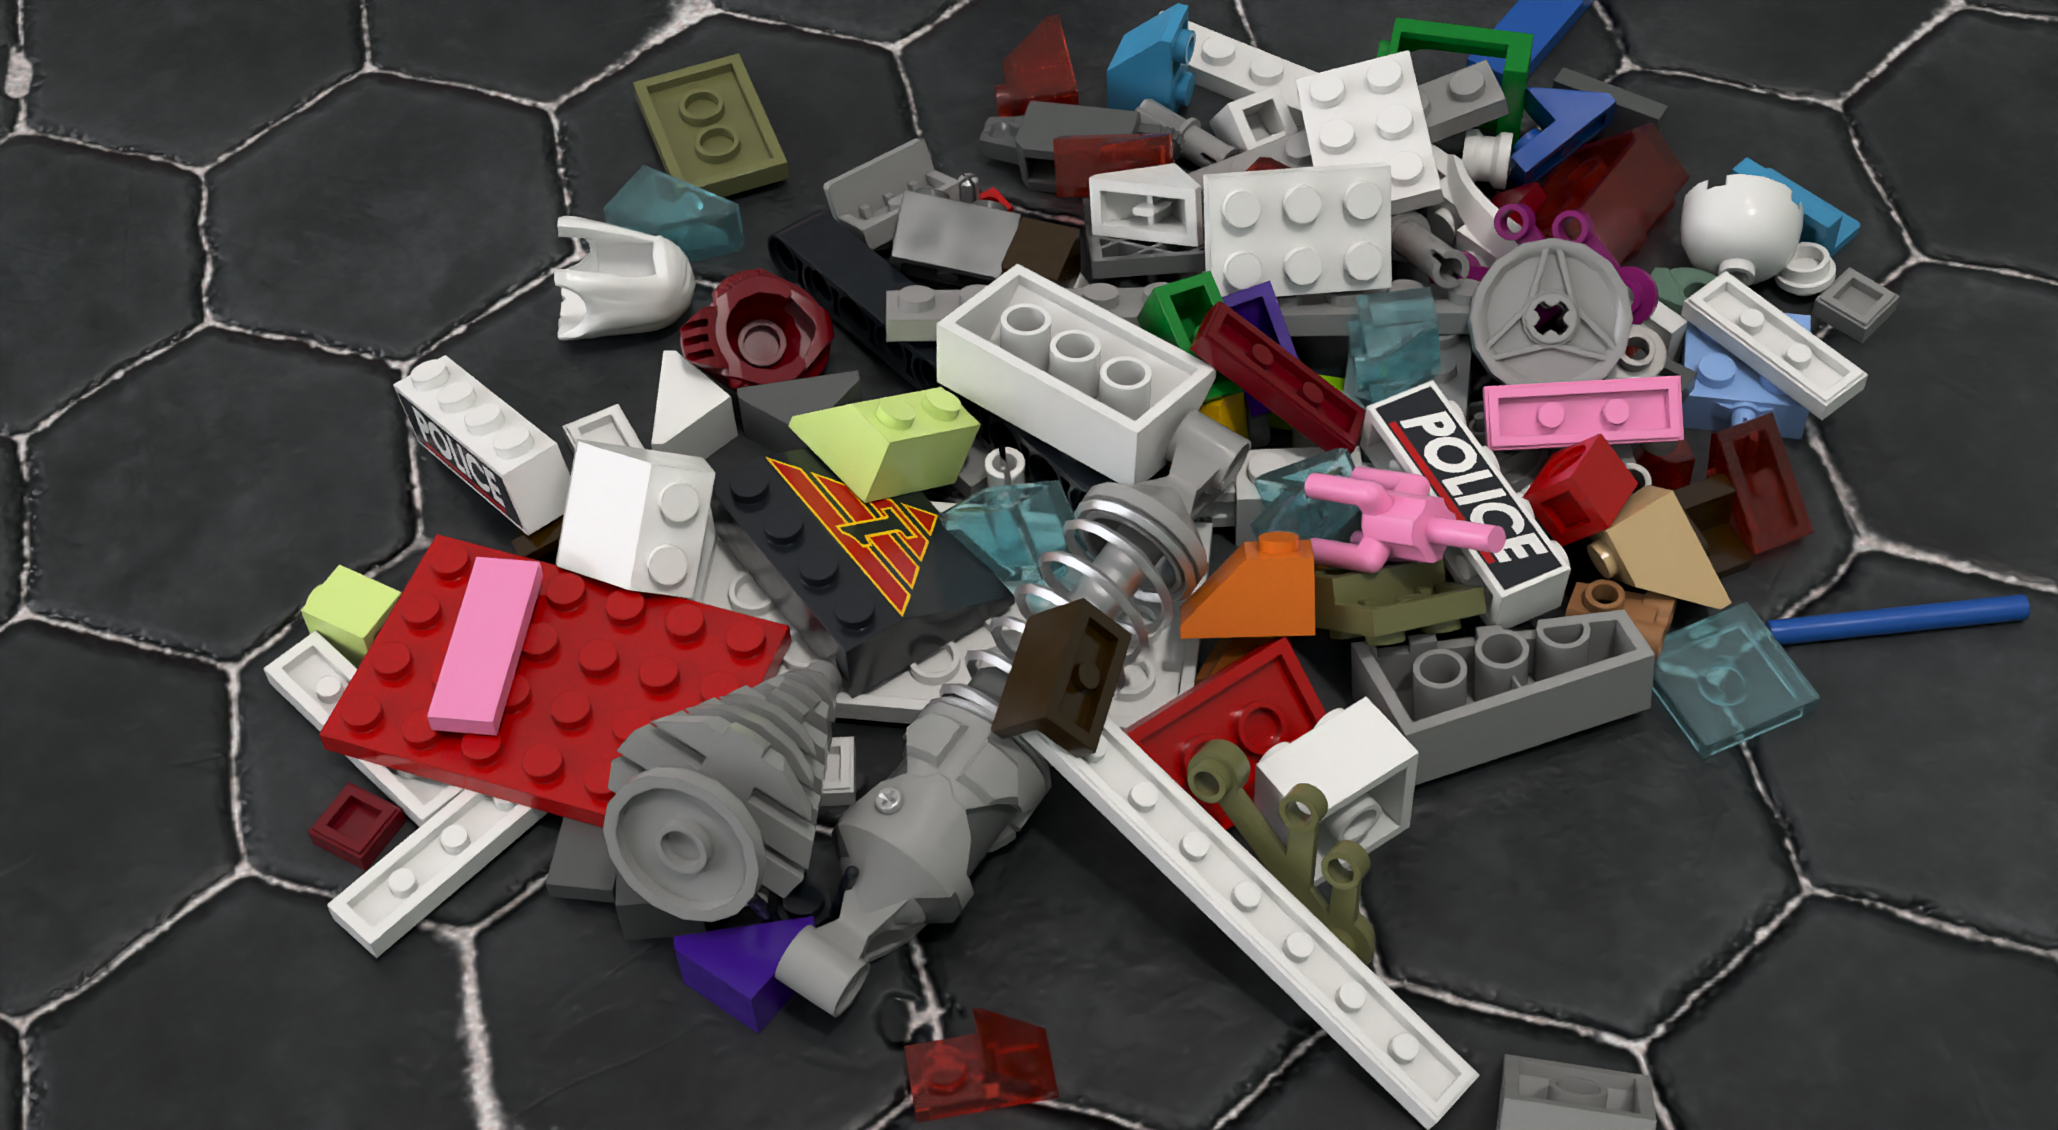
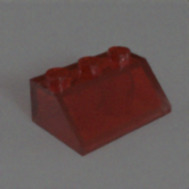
(1620, 183)

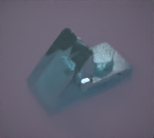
(1290, 507)

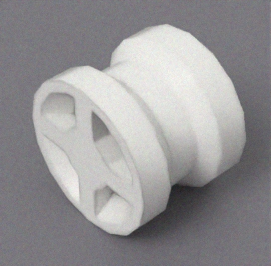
(1487, 157)

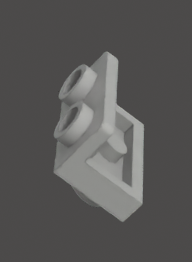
(871, 194)

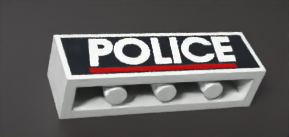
(1430, 438)
(486, 443)

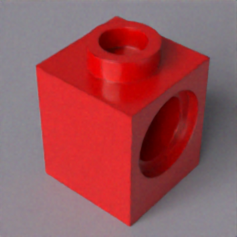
(1580, 490)

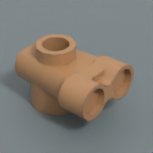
(1649, 611)

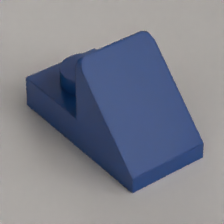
(1567, 123)

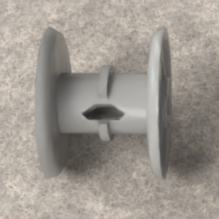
(1549, 274)

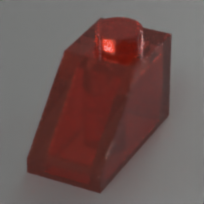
(1037, 71)

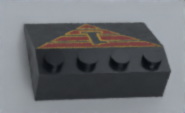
(853, 577)

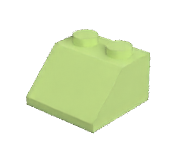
(892, 442)

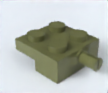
(1392, 602)

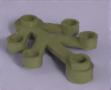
(1218, 776)

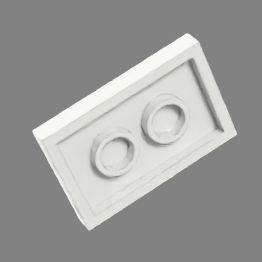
(1372, 116)
(1300, 229)

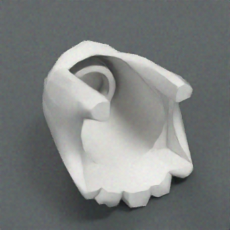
(623, 284)

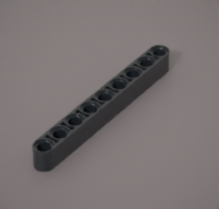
(852, 288)

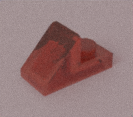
(1086, 155)
(1767, 494)
(983, 1071)

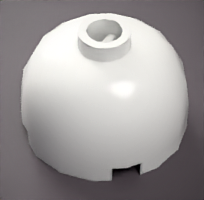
(1741, 227)

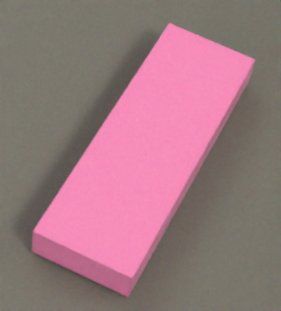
(1573, 411)
(485, 646)

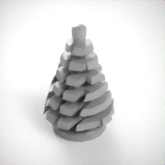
(724, 795)

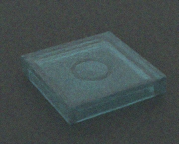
(1729, 680)

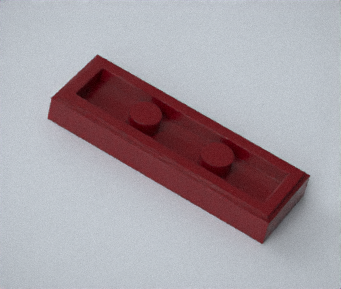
(1278, 379)

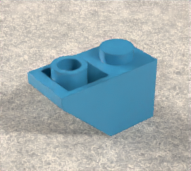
(1154, 63)

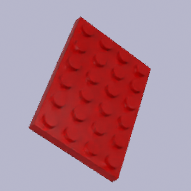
(584, 681)

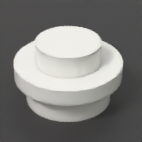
(1809, 271)

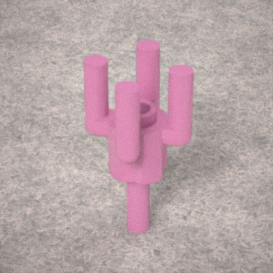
(1396, 521)

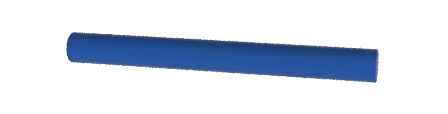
(1899, 619)

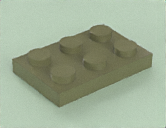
(712, 127)

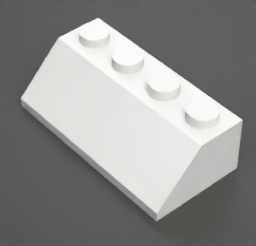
(1071, 373)

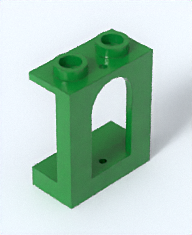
(1512, 46)

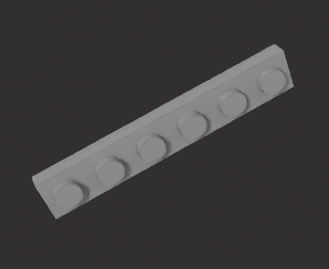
(1449, 107)

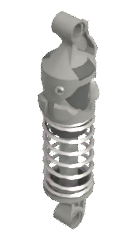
(960, 782)

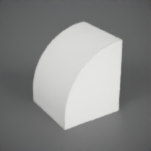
(1254, 120)

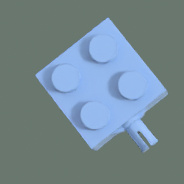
(1732, 391)

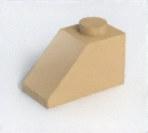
(1657, 550)

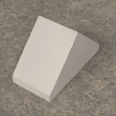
(1147, 205)
(691, 411)

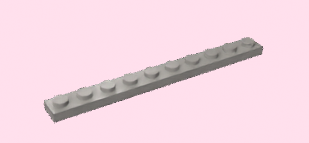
(917, 308)

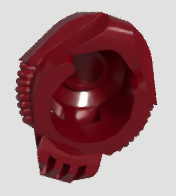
(758, 332)

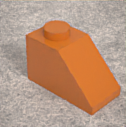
(1256, 592)

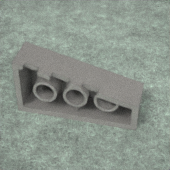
(1505, 687)

